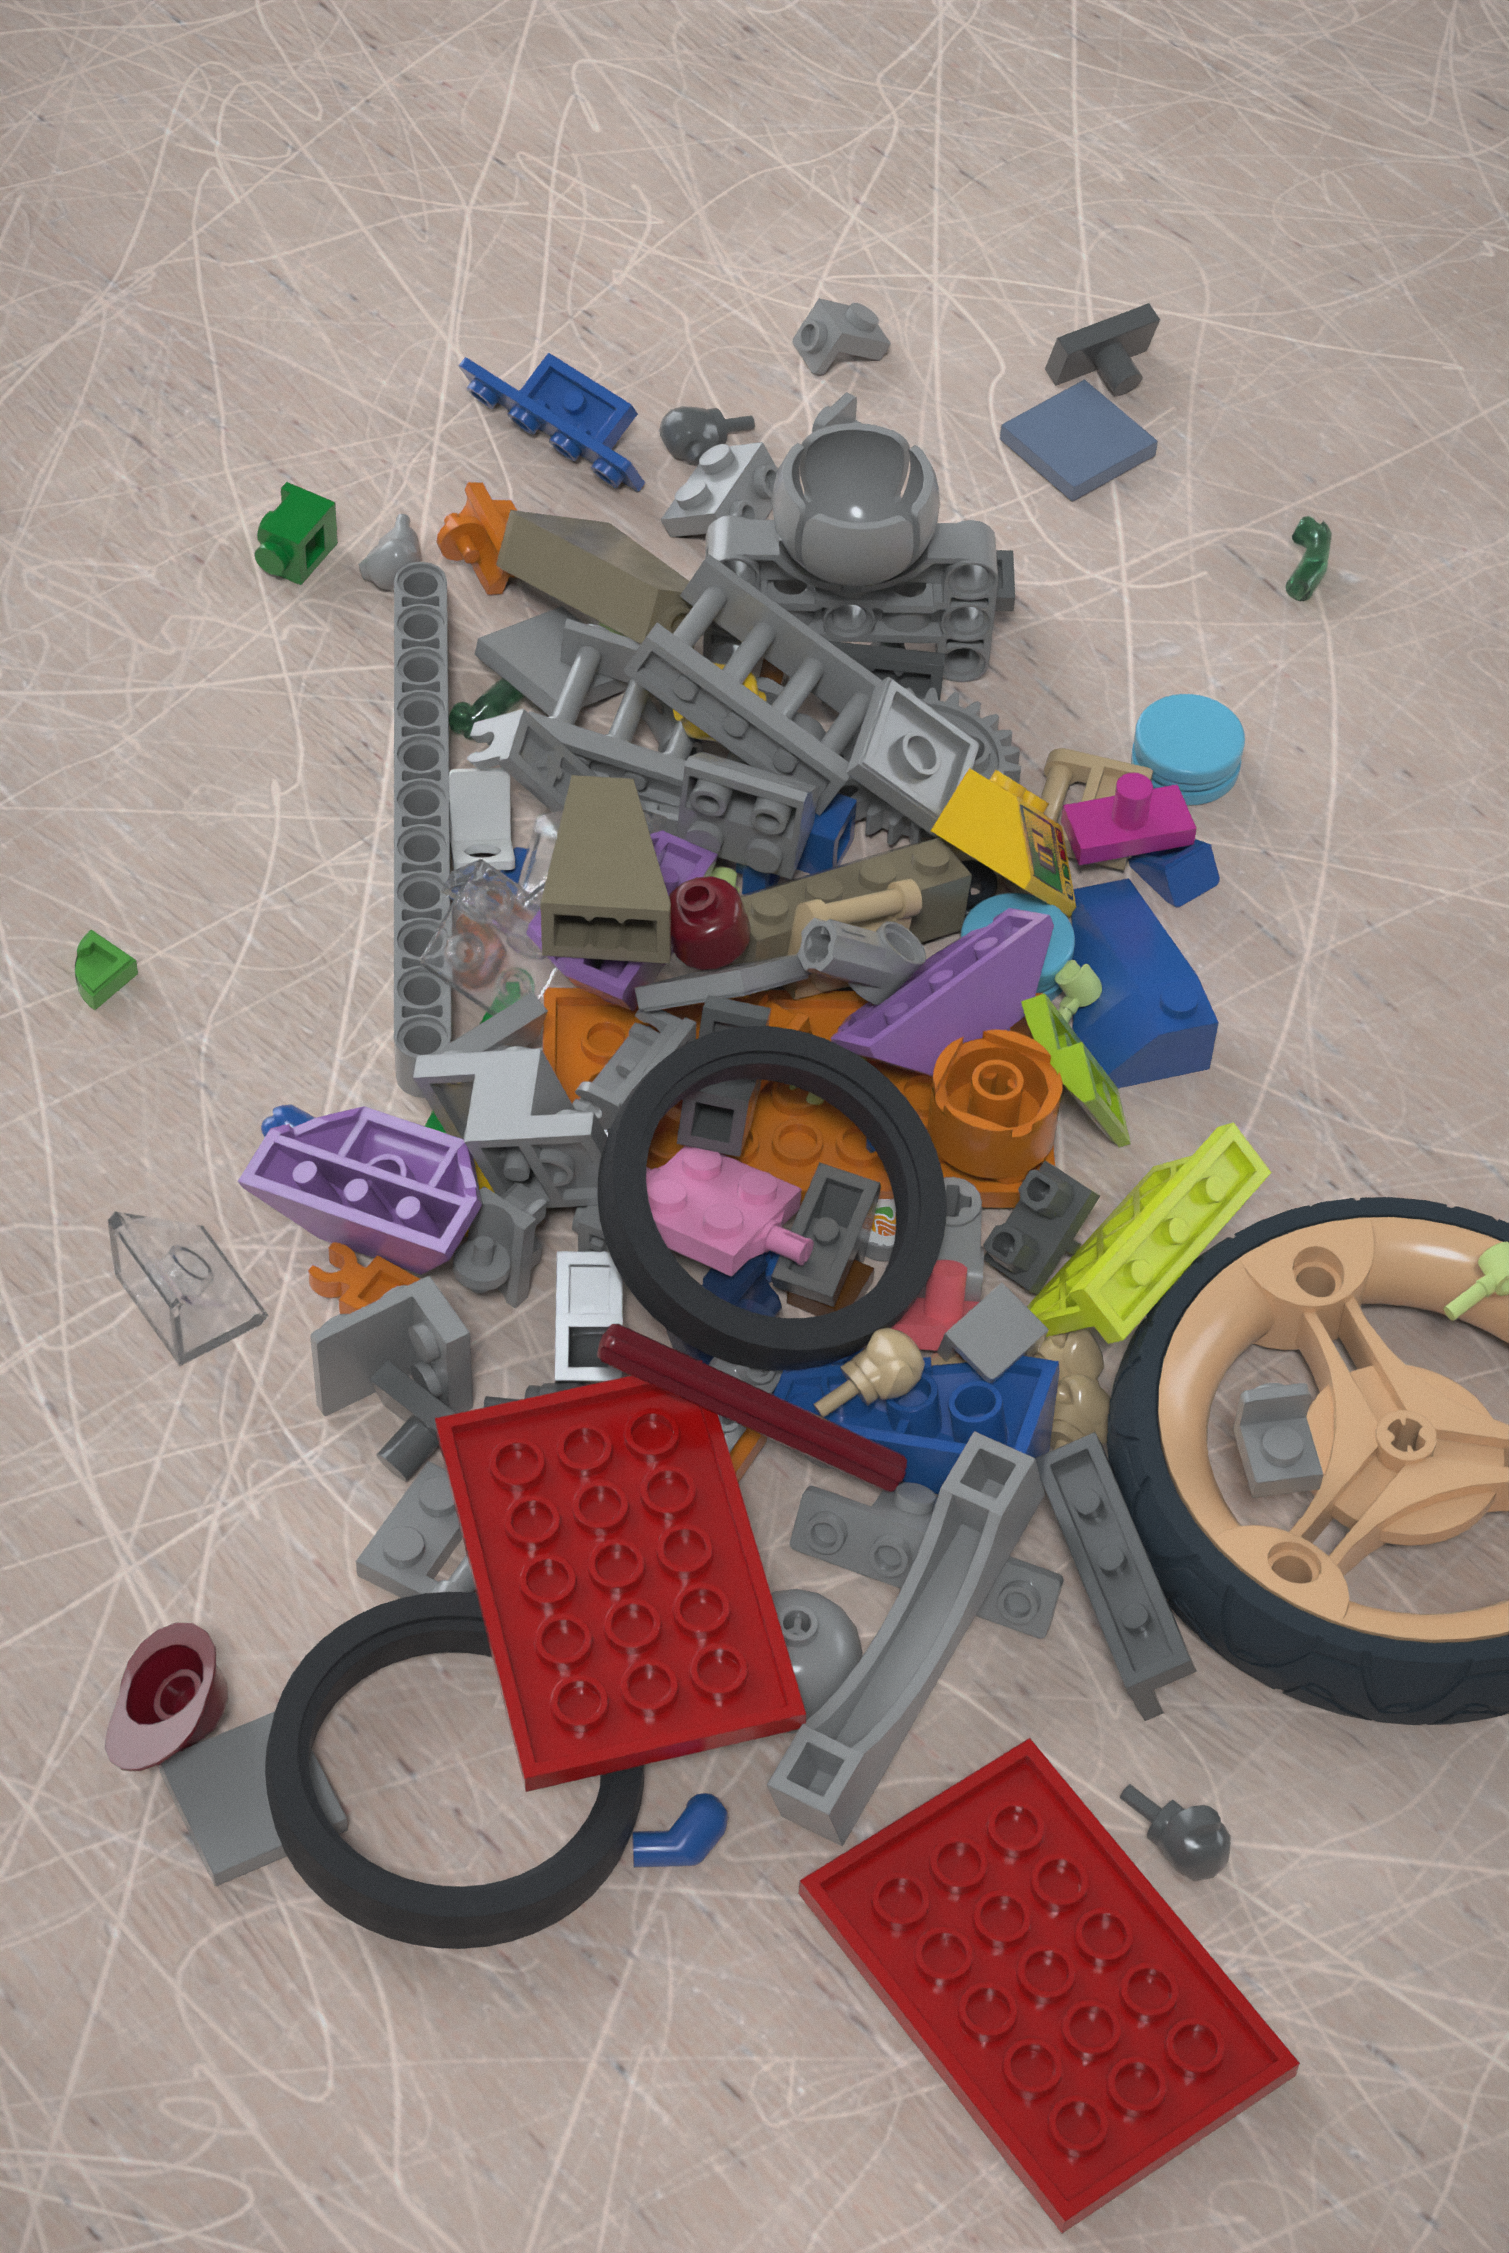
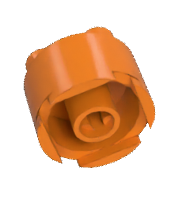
(994, 1105)

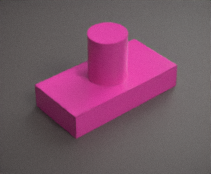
(1130, 822)

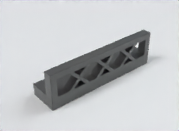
(1115, 1570)

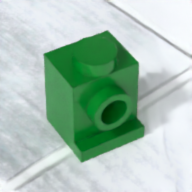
(296, 534)

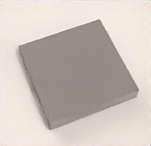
(530, 660)
(910, 754)
(723, 983)
(226, 1802)

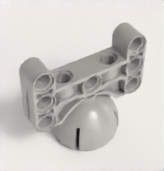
(860, 556)

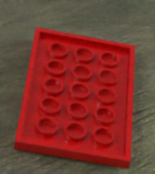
(616, 1579)
(1047, 1983)

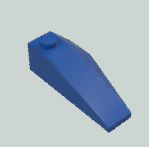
(1152, 1005)
(942, 1412)

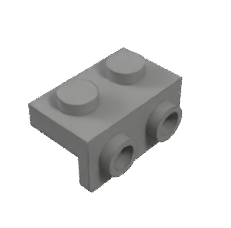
(725, 483)

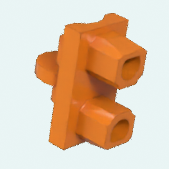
(478, 535)

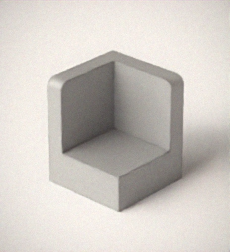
(994, 1334)

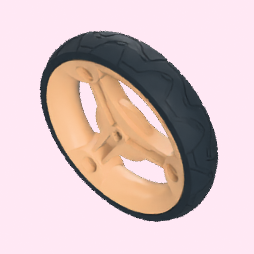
(1396, 1445)

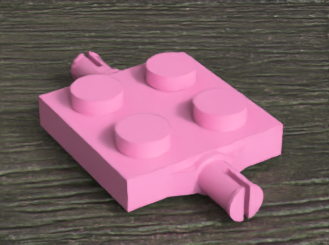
(723, 1210)

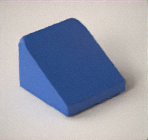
(1178, 872)

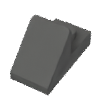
(839, 1221)

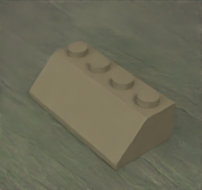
(929, 863)

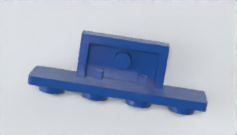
(569, 408)

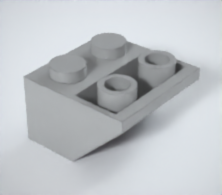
(746, 813)

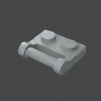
(417, 1541)

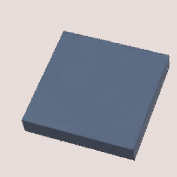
(1078, 440)

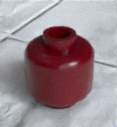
(708, 923)

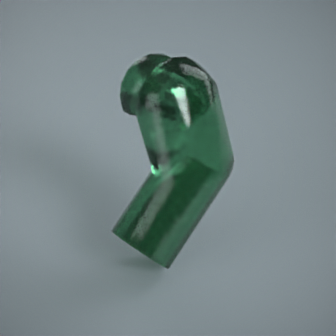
(1314, 563)
(494, 702)

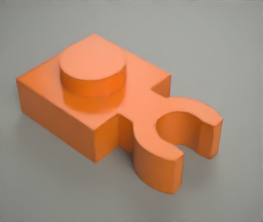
(355, 1283)

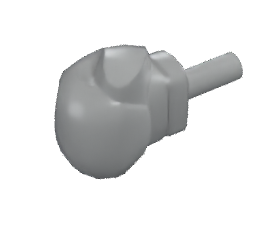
(392, 553)

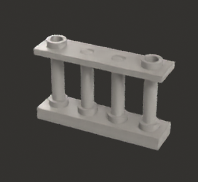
(734, 714)
(655, 774)

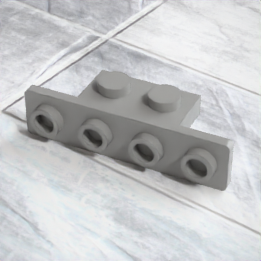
(887, 1538)

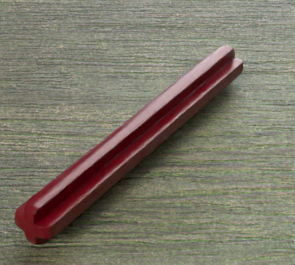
(751, 1407)

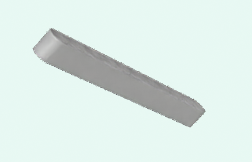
(420, 813)

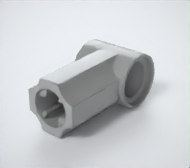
(866, 959)

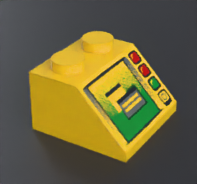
(1010, 834)

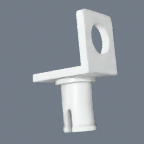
(480, 817)

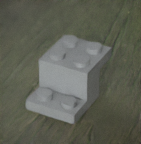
(516, 1121)

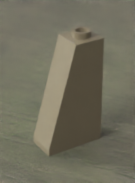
(594, 571)
(605, 879)

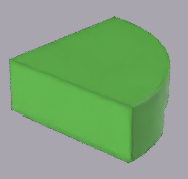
(101, 969)

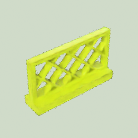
(1151, 1238)

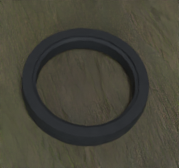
(859, 1094)
(380, 1899)

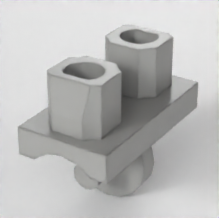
(502, 1244)

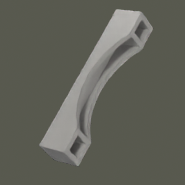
(859, 1729)

